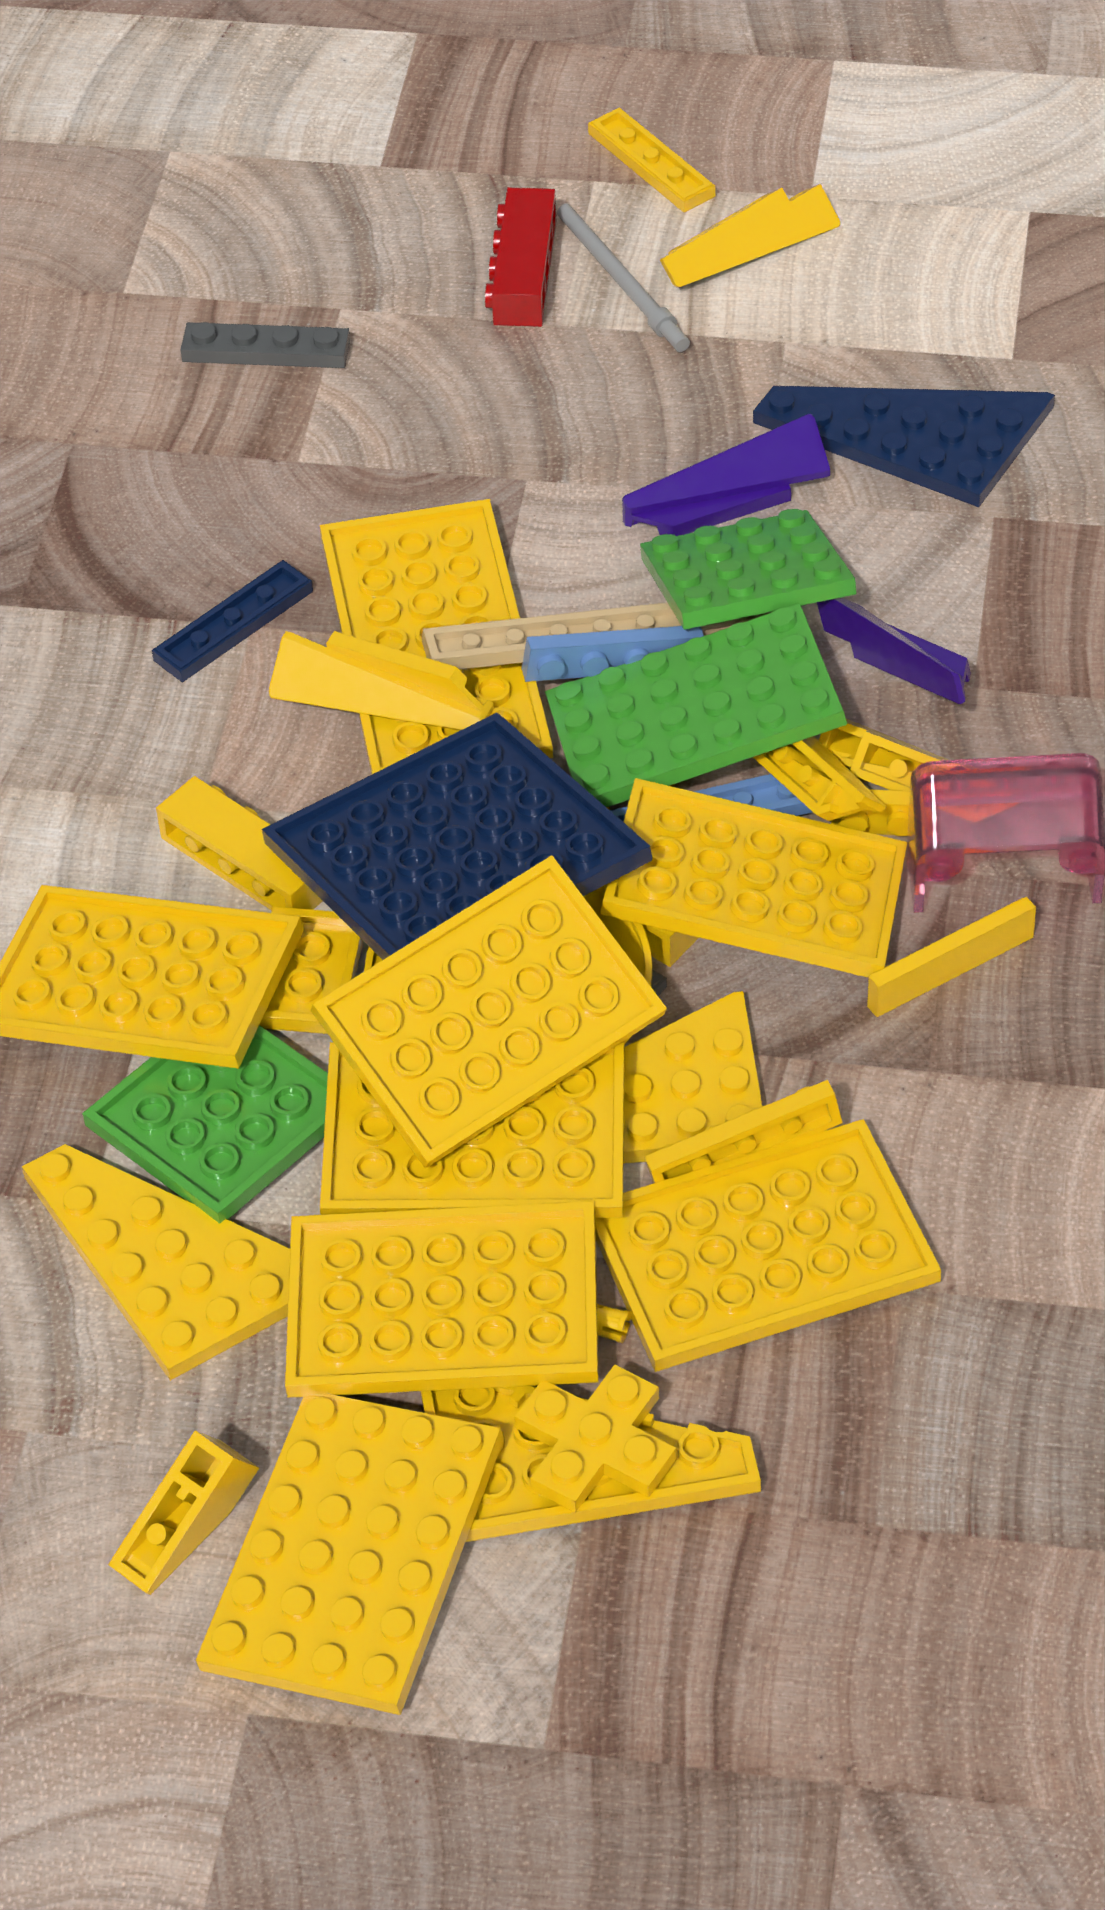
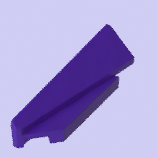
(732, 482)
(896, 650)

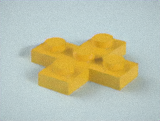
(595, 1438)

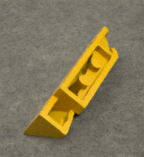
(750, 233)
(374, 681)
(876, 755)
(819, 779)

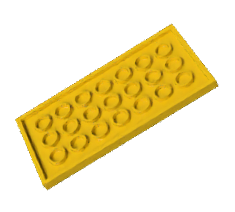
(420, 573)

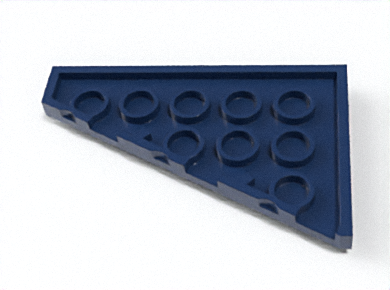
(926, 436)

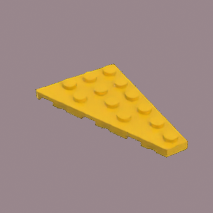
(689, 1077)
(164, 1261)
(706, 1467)

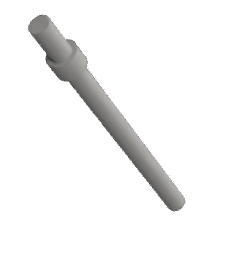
(659, 318)

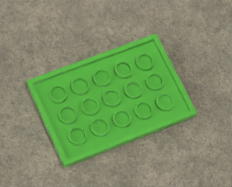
(696, 706)

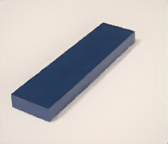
(232, 621)

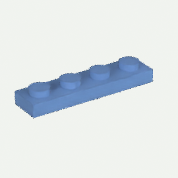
(592, 652)

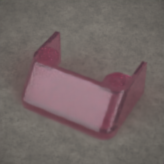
(1005, 808)

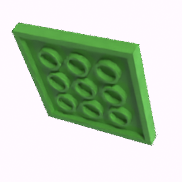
(746, 568)
(215, 1128)

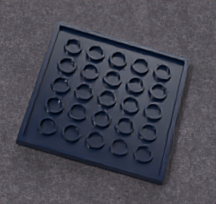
(449, 831)

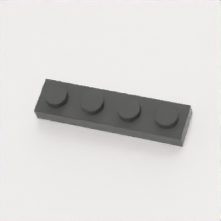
(265, 345)

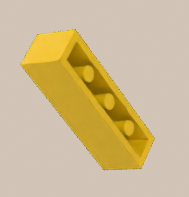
(230, 844)

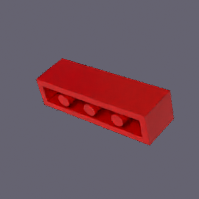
(522, 258)

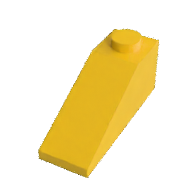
(183, 1510)

